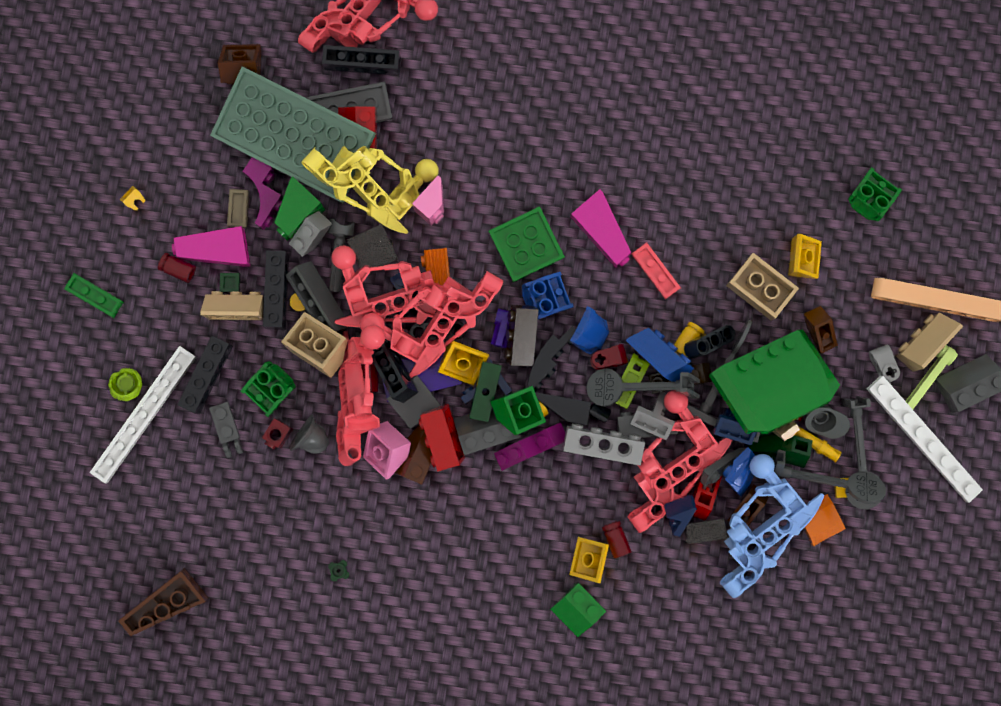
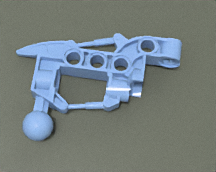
(741, 536)

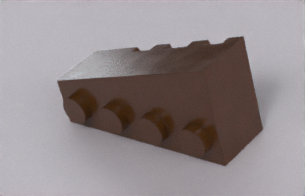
(168, 600)

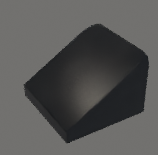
(600, 413)

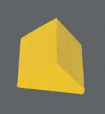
(804, 257)
(462, 362)
(589, 559)

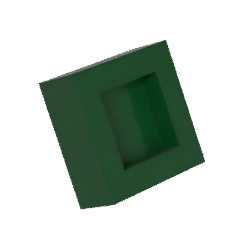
(229, 282)

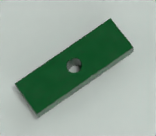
(488, 379)

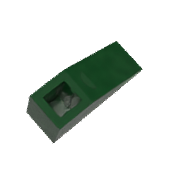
(797, 448)

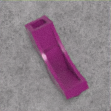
(269, 199)
(530, 446)

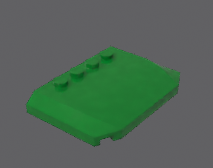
(776, 383)

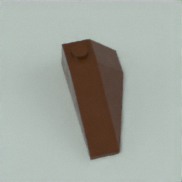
(418, 461)

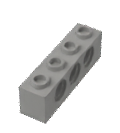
(632, 455)

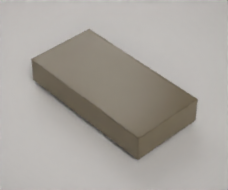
(238, 208)

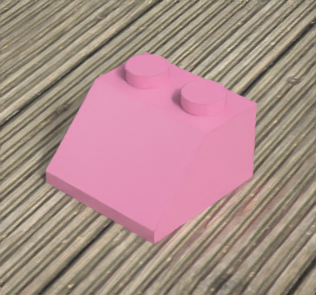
(430, 202)
(386, 449)

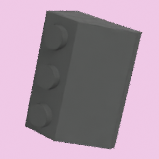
(970, 383)
(481, 435)

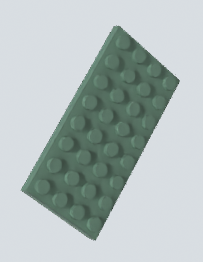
(284, 128)

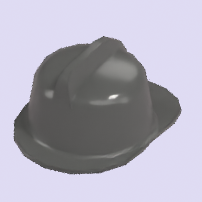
(827, 422)

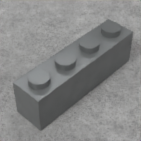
(315, 295)

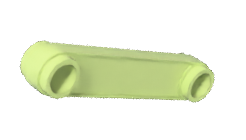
(944, 357)

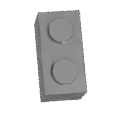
(310, 233)

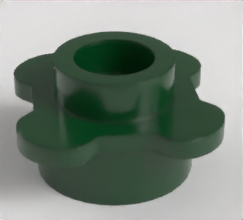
(333, 570)

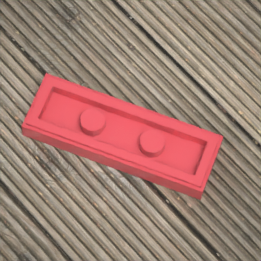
(655, 271)

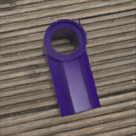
(501, 325)

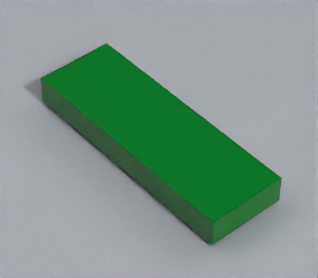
(93, 295)

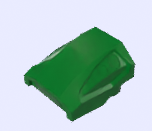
(873, 196)
(269, 387)

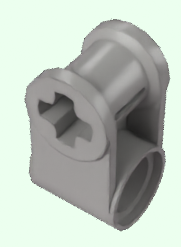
(884, 361)

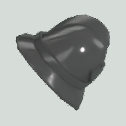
(310, 437)

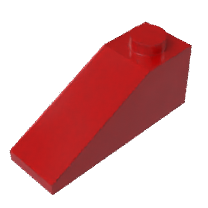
(704, 498)

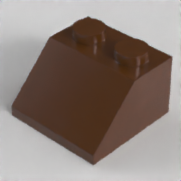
(238, 56)

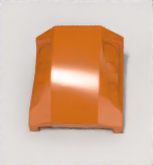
(824, 523)

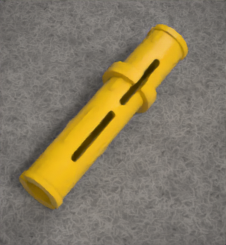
(820, 445)

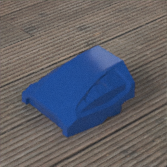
(547, 295)
(590, 332)
(739, 472)

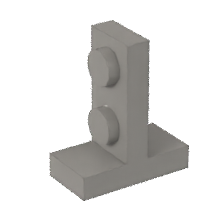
(654, 420)

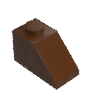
(821, 329)
(755, 507)

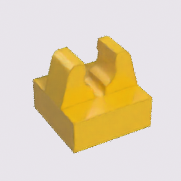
(130, 196)

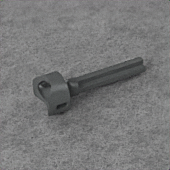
(340, 233)

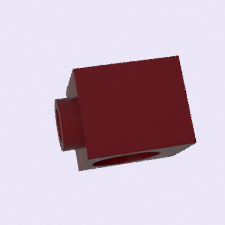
(283, 428)

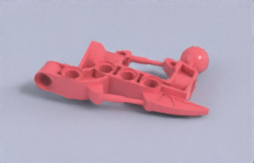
(358, 29)
(359, 304)
(426, 351)
(355, 393)
(704, 447)

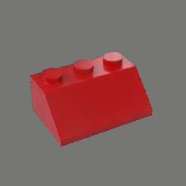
(363, 116)
(442, 438)

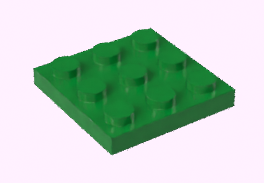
(526, 244)

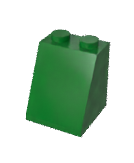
(294, 209)

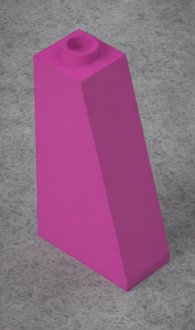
(602, 229)
(218, 247)

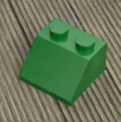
(519, 410)
(578, 609)

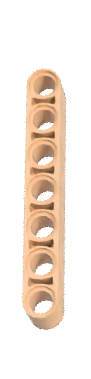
(936, 299)

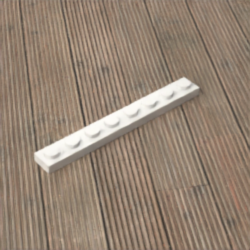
(143, 415)
(924, 439)

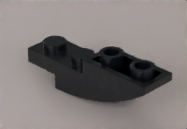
(544, 365)

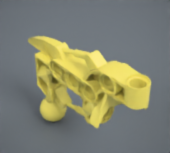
(362, 161)

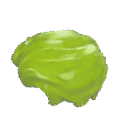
(125, 384)

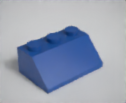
(660, 354)

